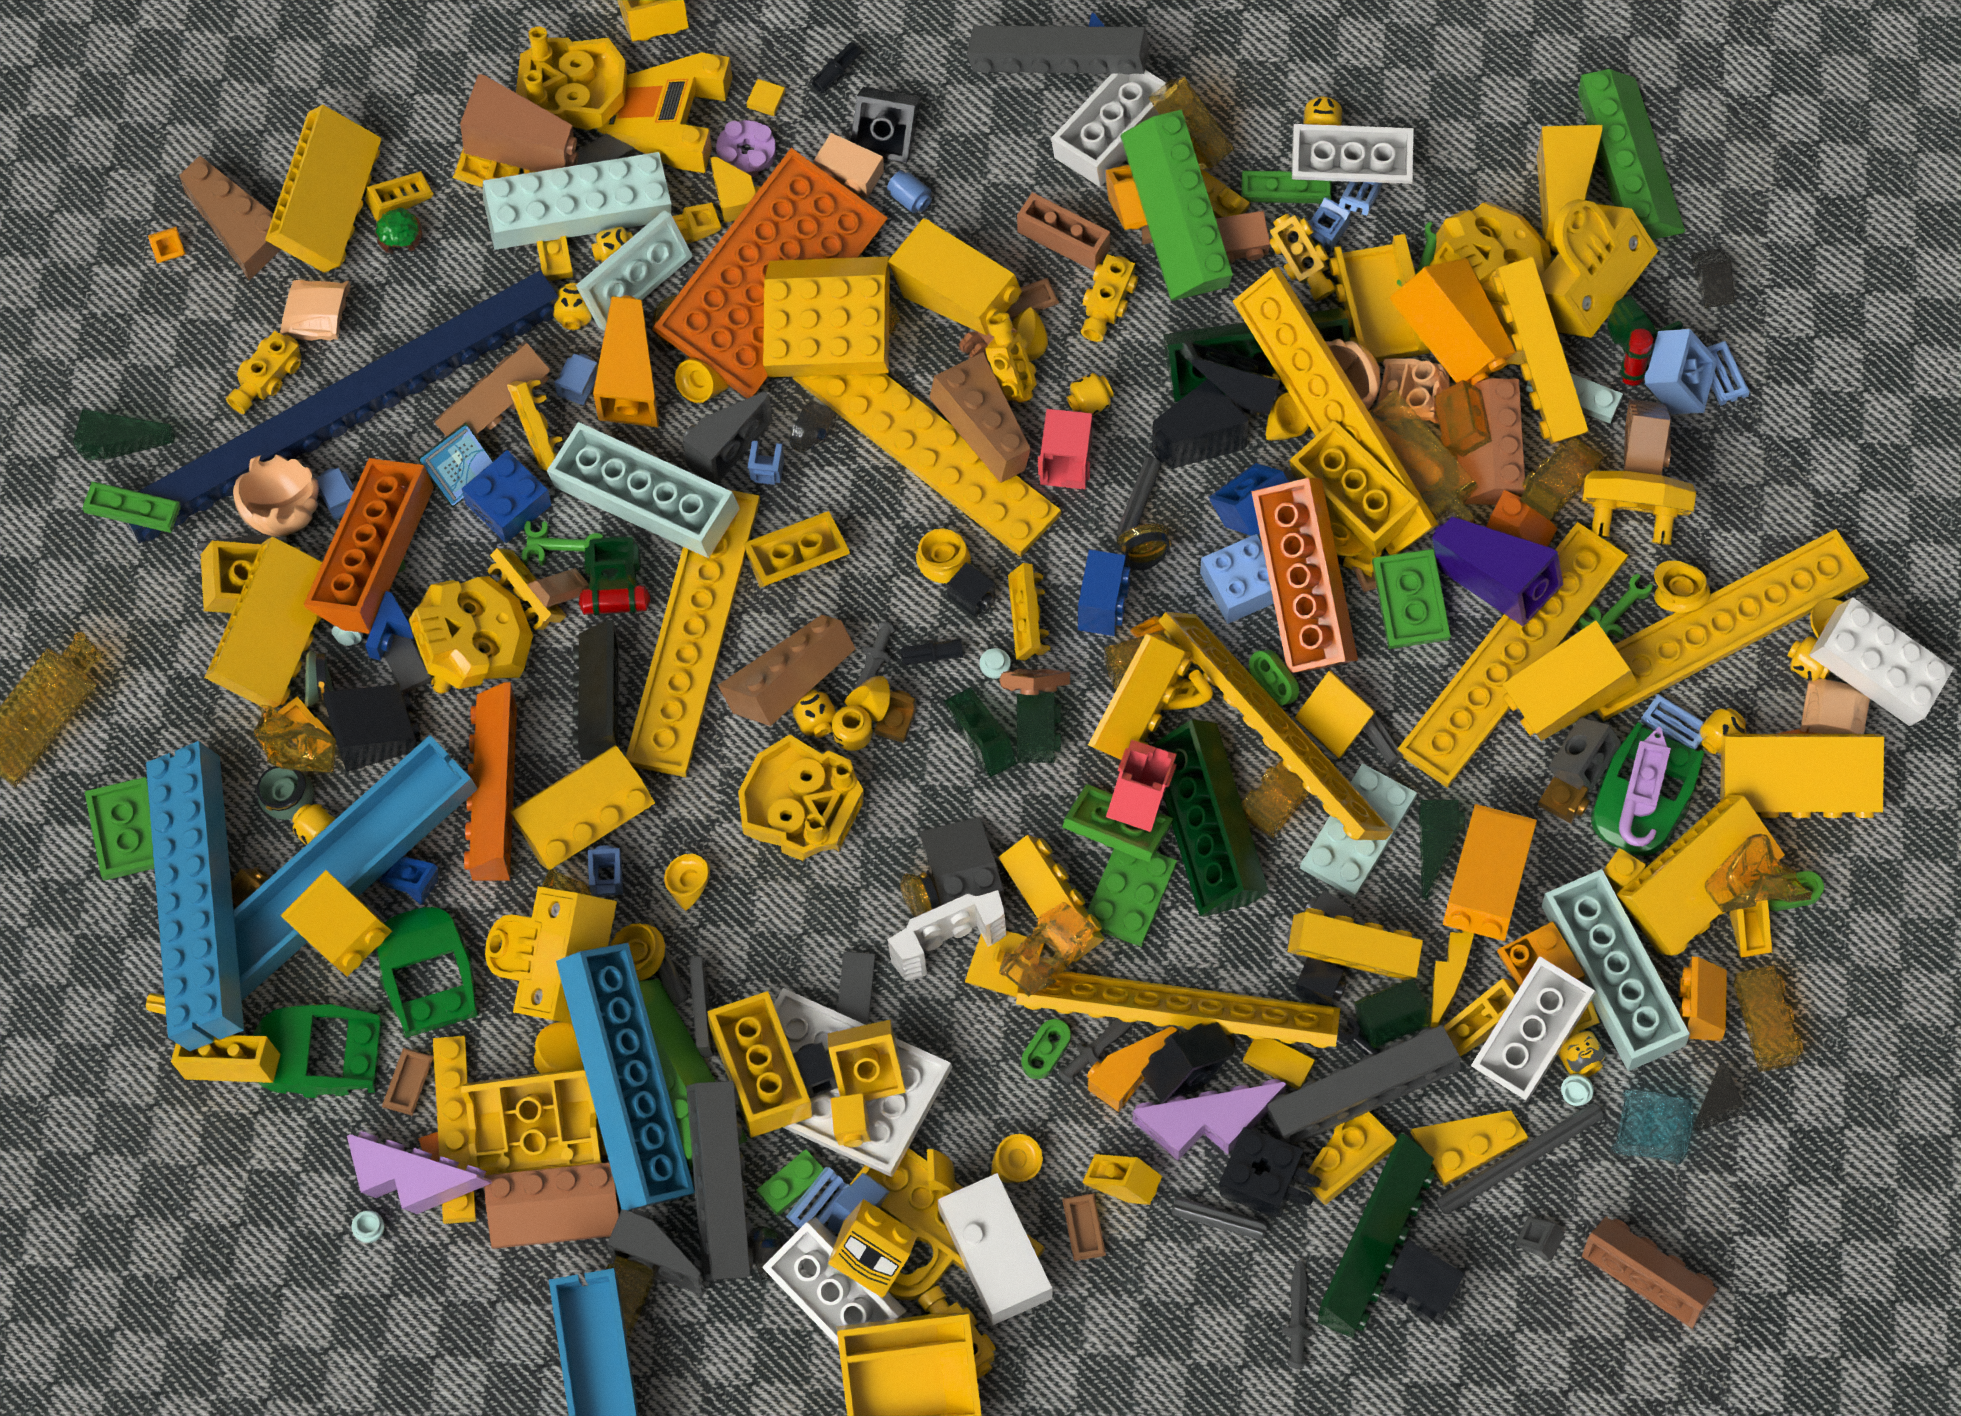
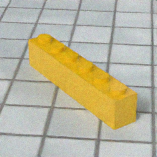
(1540, 350)

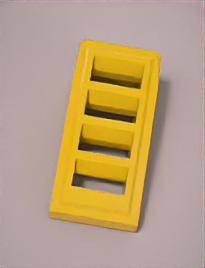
(383, 190)

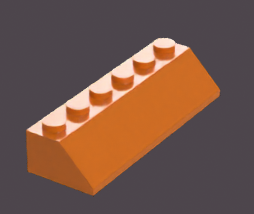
(370, 544)
(1304, 575)
(494, 777)

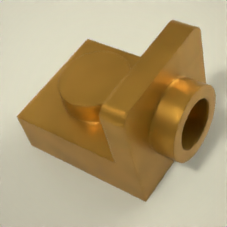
(898, 717)
(1564, 800)
(246, 883)

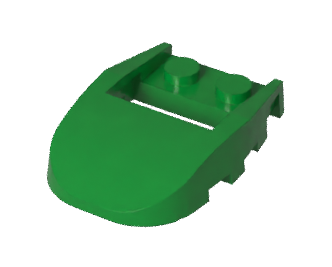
(1606, 812)
(417, 938)
(291, 1034)

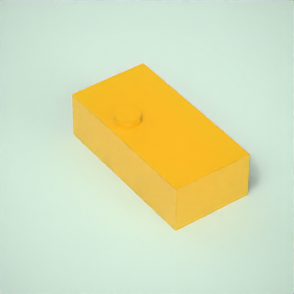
(759, 1064)

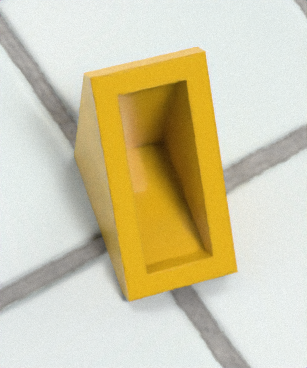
(1752, 929)

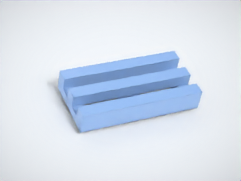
(1357, 202)
(1735, 372)
(1667, 732)
(836, 1182)

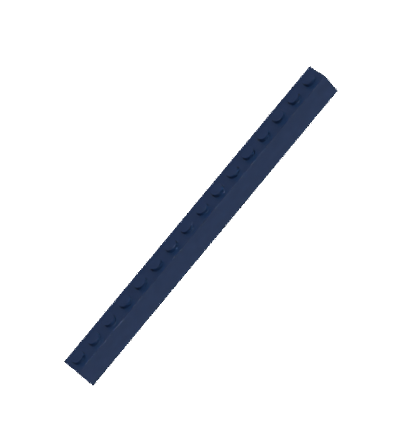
(357, 396)

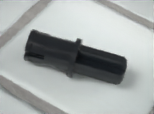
(835, 68)
(932, 652)

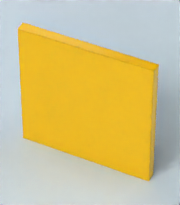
(1335, 714)
(987, 962)

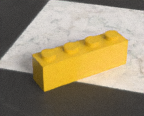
(1045, 882)
(1355, 945)

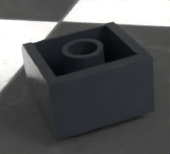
(1188, 1061)
(1273, 1188)

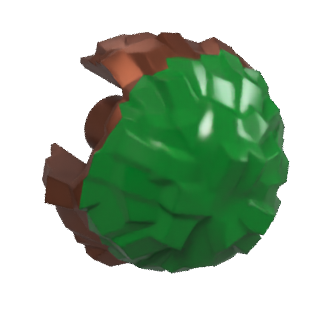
(399, 230)

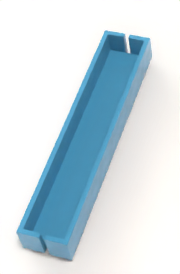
(353, 849)
(194, 897)
(593, 1345)

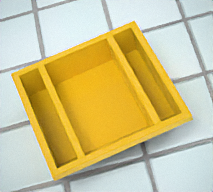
(826, 317)
(910, 1367)

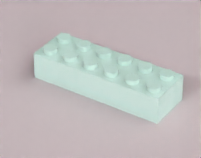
(575, 200)
(643, 489)
(1617, 967)

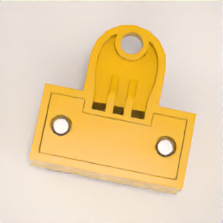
(1594, 264)
(531, 946)

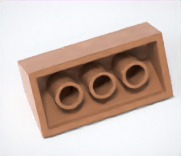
(1501, 462)
(551, 1205)
(1649, 1271)

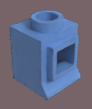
(1329, 237)
(577, 378)
(766, 468)
(336, 491)
(605, 857)

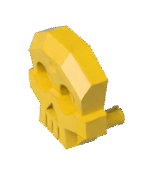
(578, 95)
(1489, 240)
(1641, 493)
(452, 637)
(776, 789)

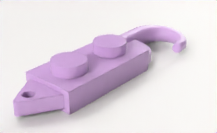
(1644, 786)

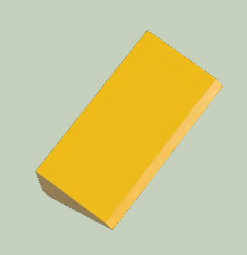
(795, 549)

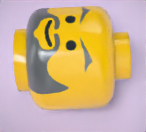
(1582, 1053)

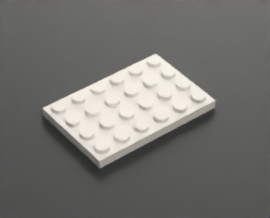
(891, 1118)

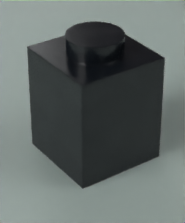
(971, 590)
(1320, 982)
(815, 1069)

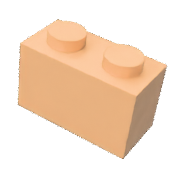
(850, 164)

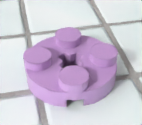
(751, 133)

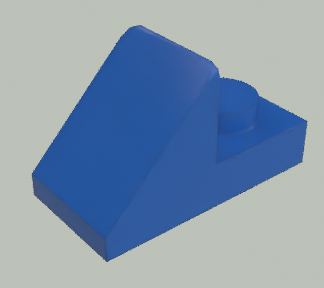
(388, 621)
(412, 877)

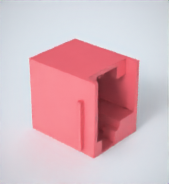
(1065, 449)
(1141, 785)

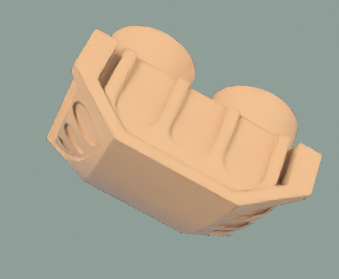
(314, 310)
(1416, 383)
(1834, 708)

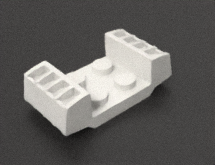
(942, 923)

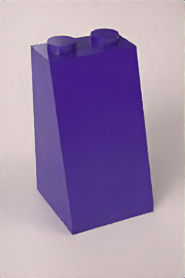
(1498, 567)

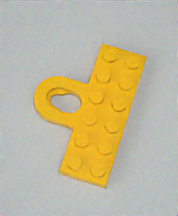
(918, 1209)

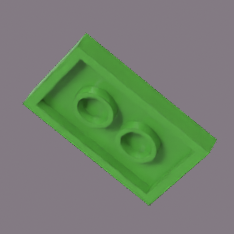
(1411, 599)
(1089, 819)
(121, 828)
(1131, 895)

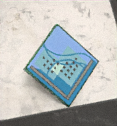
(455, 462)

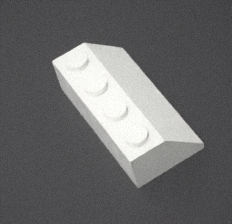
(1352, 153)
(1533, 1028)
(822, 1290)

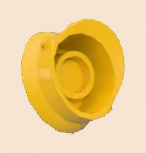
(941, 554)
(1680, 587)
(646, 947)
(557, 1048)

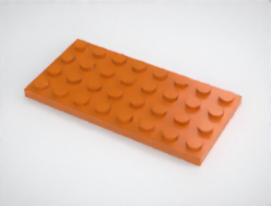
(791, 217)

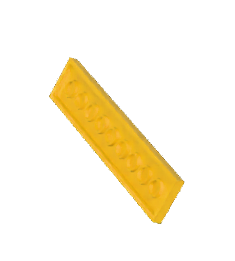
(1320, 383)
(936, 455)
(1736, 617)
(689, 649)
(1474, 698)
(1276, 727)
(1187, 1008)

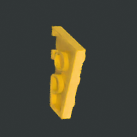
(1469, 1143)
(1349, 1155)

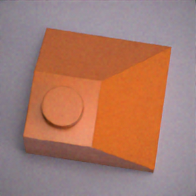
(1521, 521)

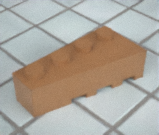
(232, 215)
(491, 394)
(981, 415)
(1647, 437)
(787, 671)

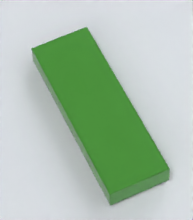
(1281, 188)
(131, 507)

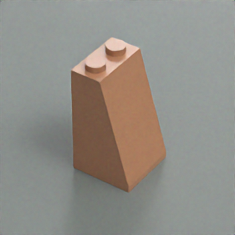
(515, 130)

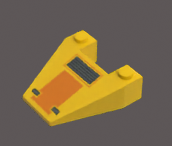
(659, 108)

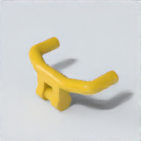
(1190, 693)

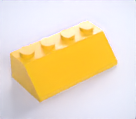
(1356, 486)
(1141, 695)
(582, 807)

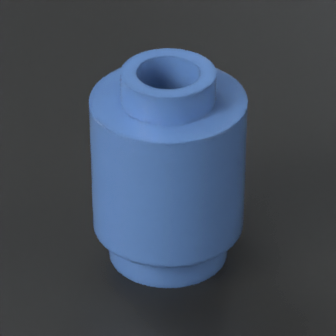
(909, 191)

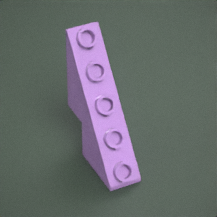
(1218, 1116)
(417, 1179)

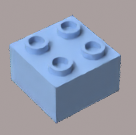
(1680, 371)
(1238, 578)

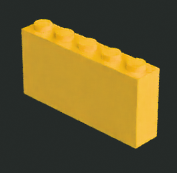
(324, 189)
(268, 626)
(1805, 773)
(1670, 893)

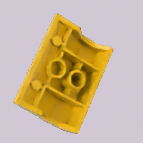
(532, 1122)

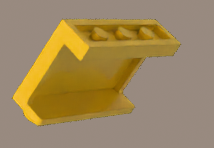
(1365, 288)

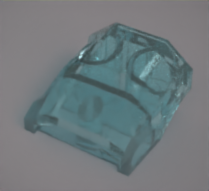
(1654, 1126)

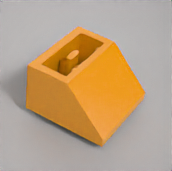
(1124, 197)
(1544, 942)
(1703, 999)

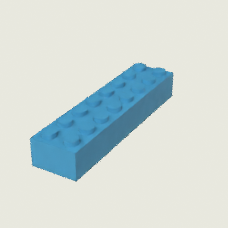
(625, 1076)

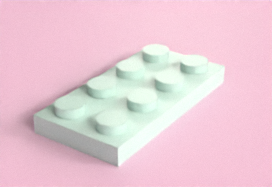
(635, 267)
(1347, 861)

